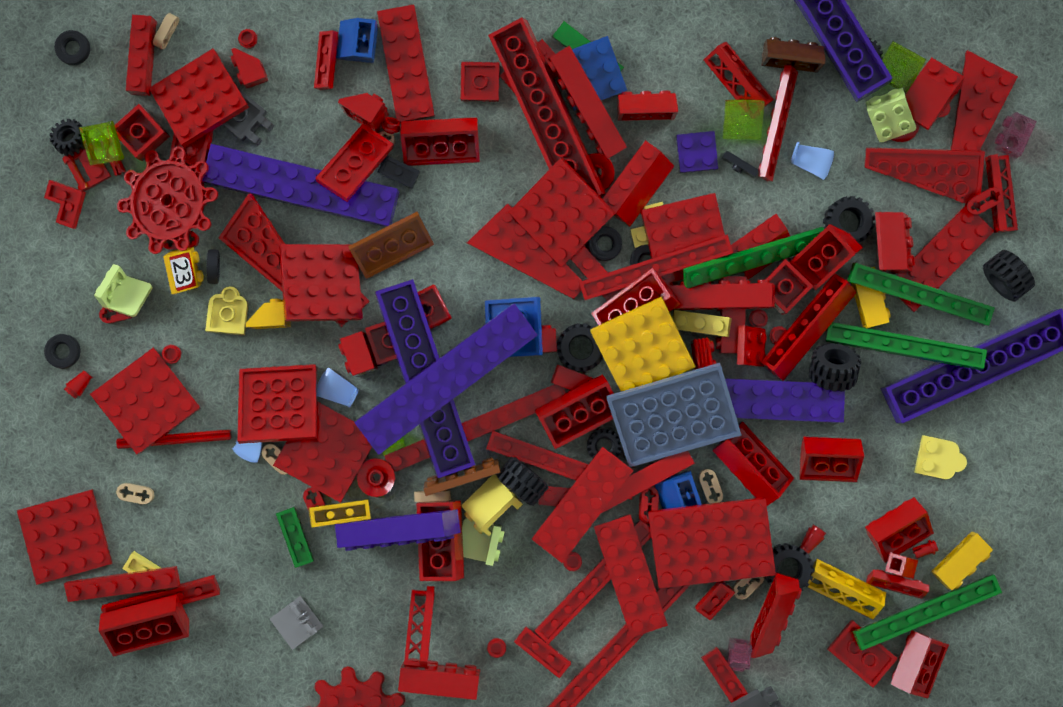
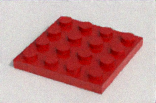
(198, 98)
(562, 212)
(681, 226)
(320, 282)
(145, 401)
(277, 404)
(331, 459)
(64, 537)

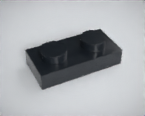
(399, 171)

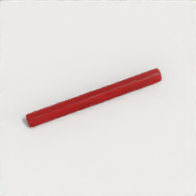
(182, 438)

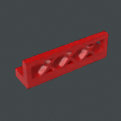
(740, 73)
(994, 180)
(426, 624)

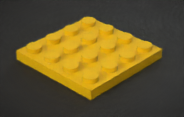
(642, 346)

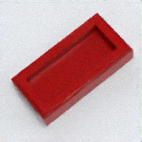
(568, 378)

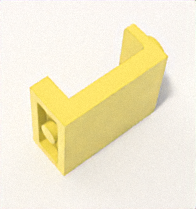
(489, 504)

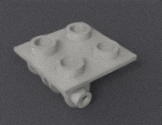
(296, 622)

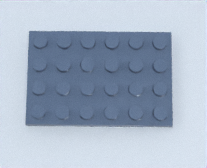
(674, 415)

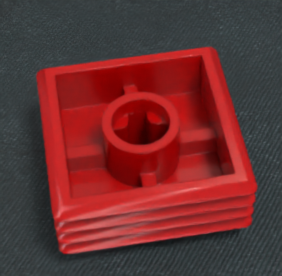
(438, 313)
(702, 352)

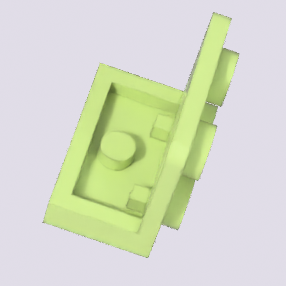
(890, 115)
(122, 292)
(481, 546)

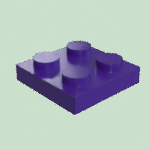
(697, 152)

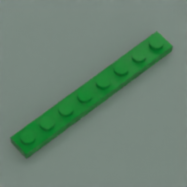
(748, 258)
(920, 294)
(907, 346)
(927, 612)

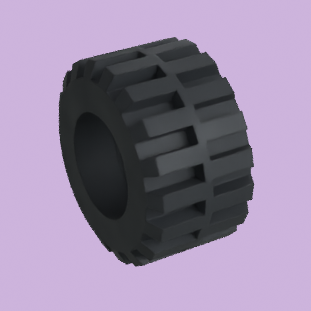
(856, 206)
(1008, 275)
(564, 352)
(835, 367)
(522, 481)
(804, 563)

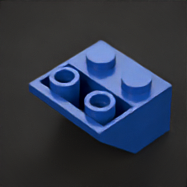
(357, 40)
(678, 491)

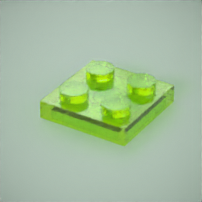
(902, 65)
(743, 119)
(101, 143)

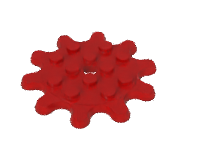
(149, 195)
(356, 693)

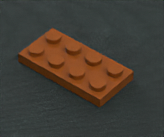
(391, 245)
(487, 468)

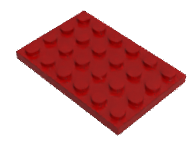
(712, 542)

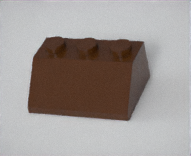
(801, 56)

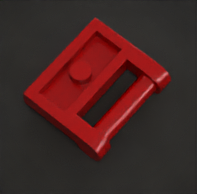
(96, 173)

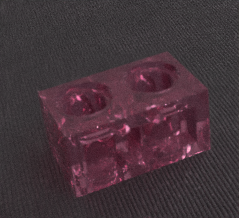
(1018, 137)
(739, 654)

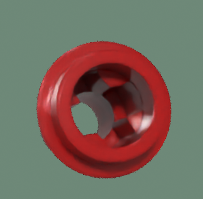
(78, 384)
(812, 539)

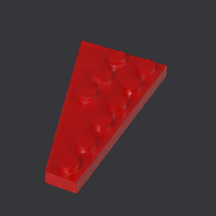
(979, 101)
(944, 172)
(255, 239)
(514, 246)

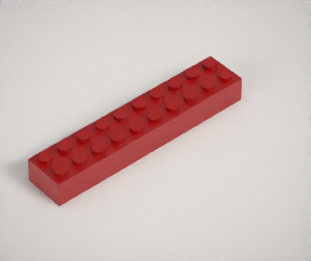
(542, 100)

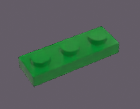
(295, 537)

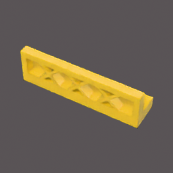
(849, 587)

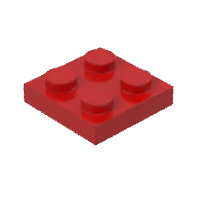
(480, 81)
(751, 346)

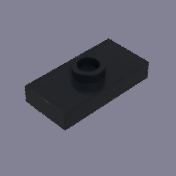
(740, 165)

